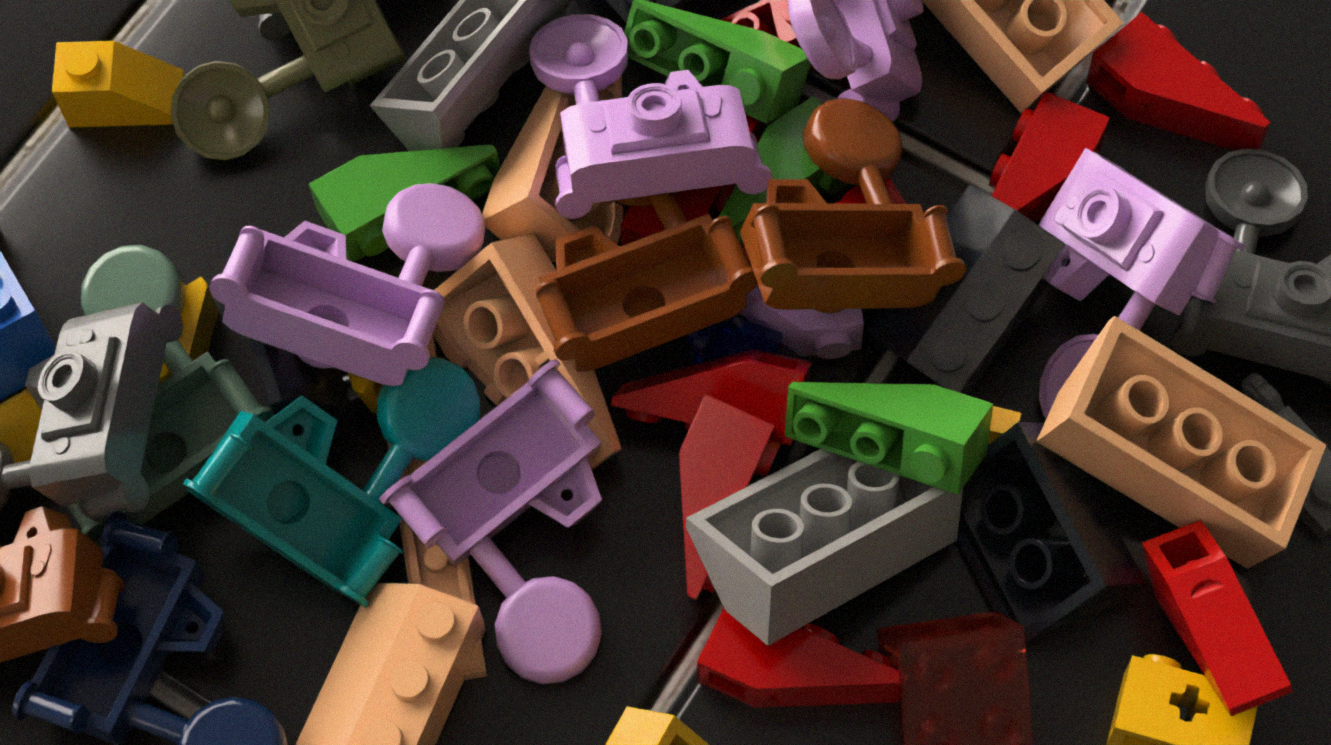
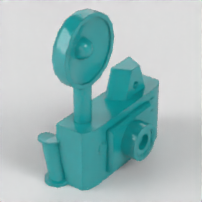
(310, 513)

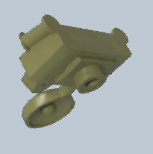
(226, 108)

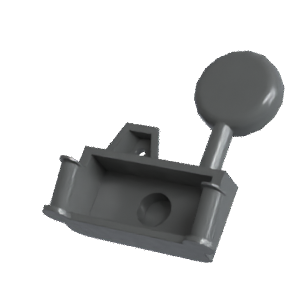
(1263, 305)
(95, 411)

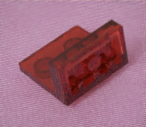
(961, 680)

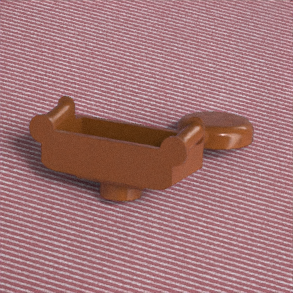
(848, 253)
(639, 295)
(53, 587)

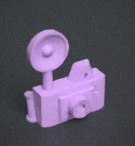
(866, 43)
(644, 143)
(1138, 237)
(341, 313)
(488, 478)

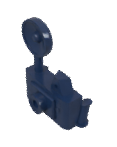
(106, 684)

